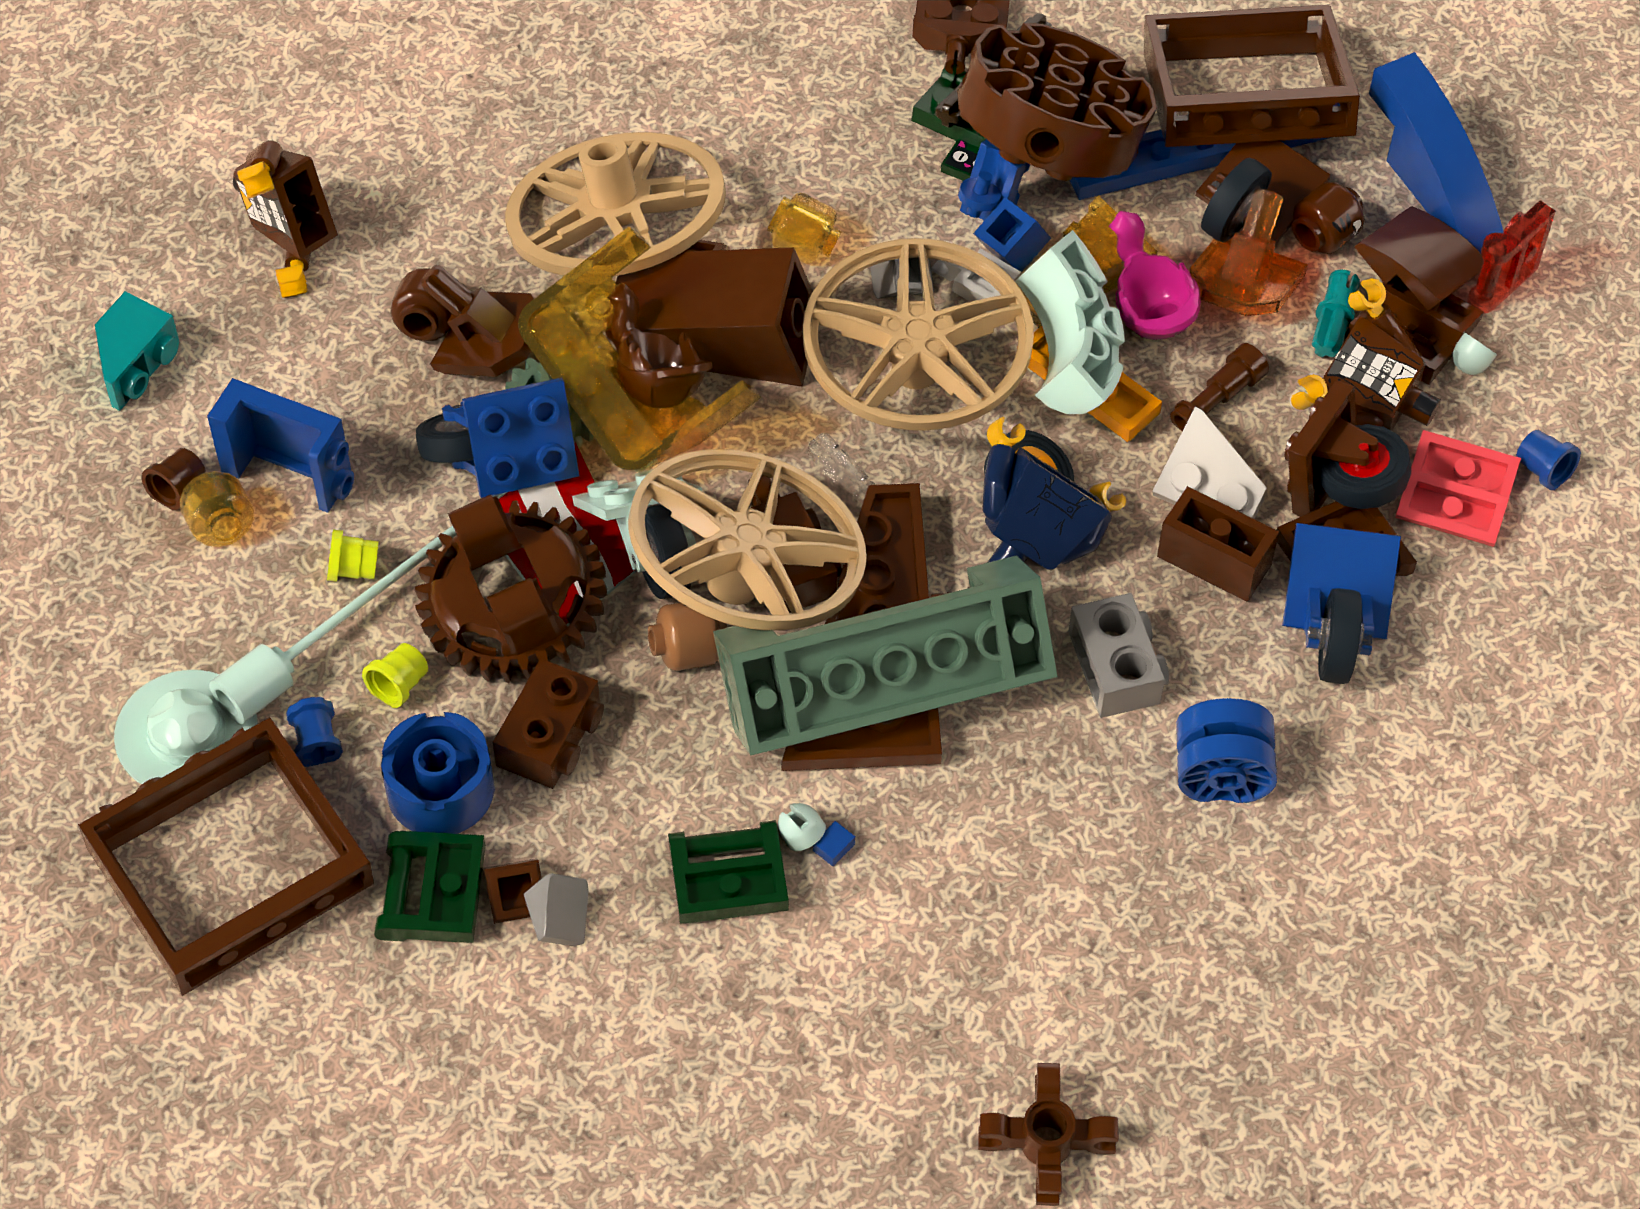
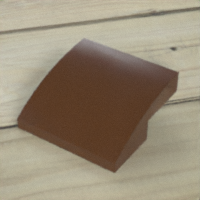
(1423, 253)
(1441, 325)

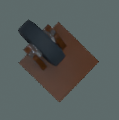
(1254, 167)

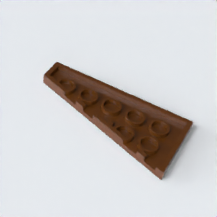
(892, 577)

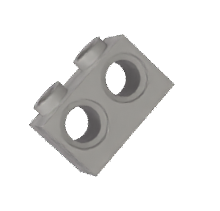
(1108, 656)

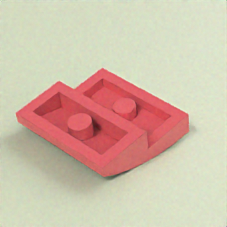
(1458, 488)

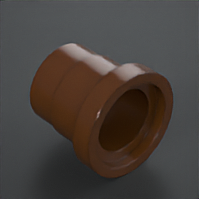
(168, 479)

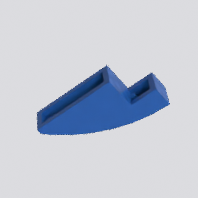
(1433, 150)

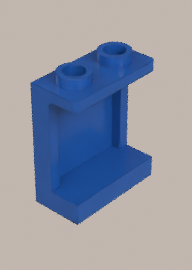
(285, 433)

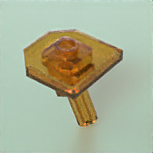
(1245, 270)

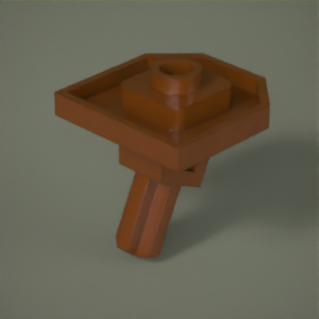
(482, 324)

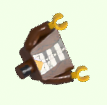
(286, 207)
(1379, 364)

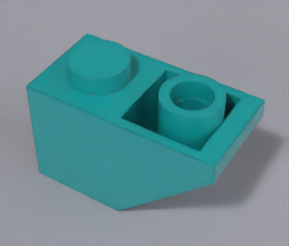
(132, 345)

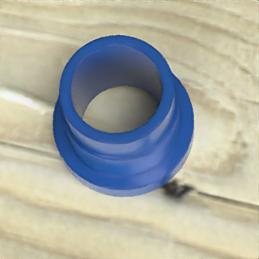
(1548, 458)

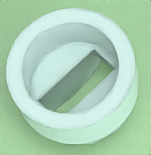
(1472, 356)
(801, 826)

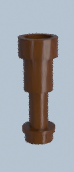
(1242, 368)

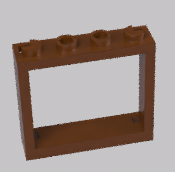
(1251, 114)
(267, 921)

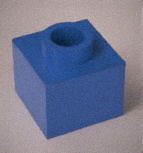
(1012, 235)

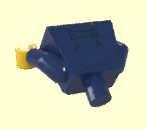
(1038, 508)

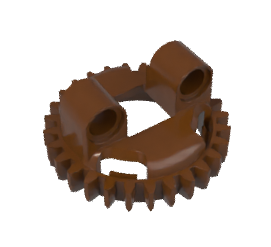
(523, 614)

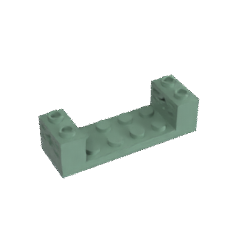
(888, 660)

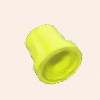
(351, 557)
(395, 674)

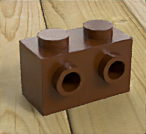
(1217, 544)
(548, 723)

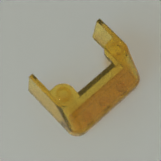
(568, 339)

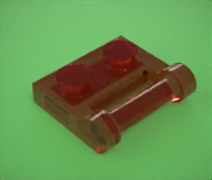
(1511, 256)

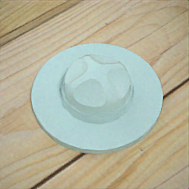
(170, 723)

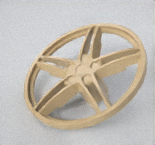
(615, 194)
(916, 335)
(746, 542)

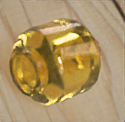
(805, 226)
(216, 509)

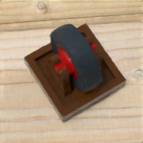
(1344, 461)

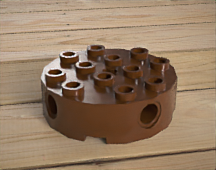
(1055, 101)

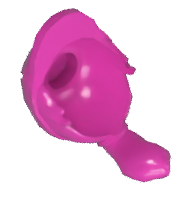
(1152, 291)

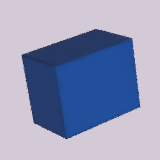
(834, 843)

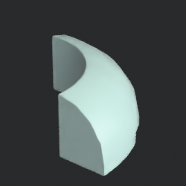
(1078, 327)

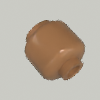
(684, 637)

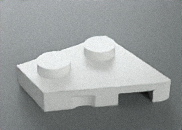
(1210, 466)

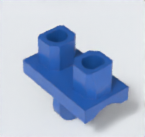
(990, 182)

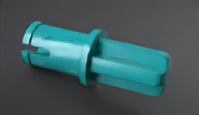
(1334, 313)

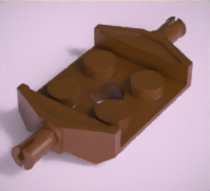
(954, 31)

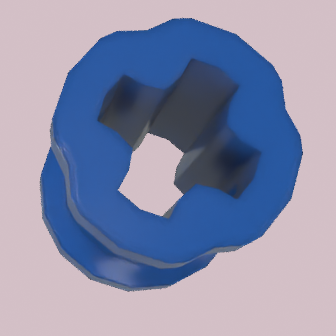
(314, 731)

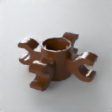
(1002, 1132)

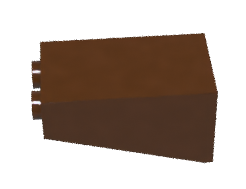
(735, 307)

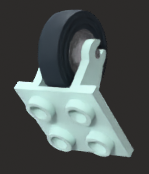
(663, 532)

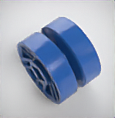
(1226, 751)

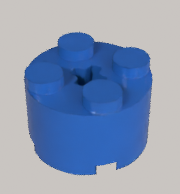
(437, 773)

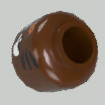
(1328, 218)

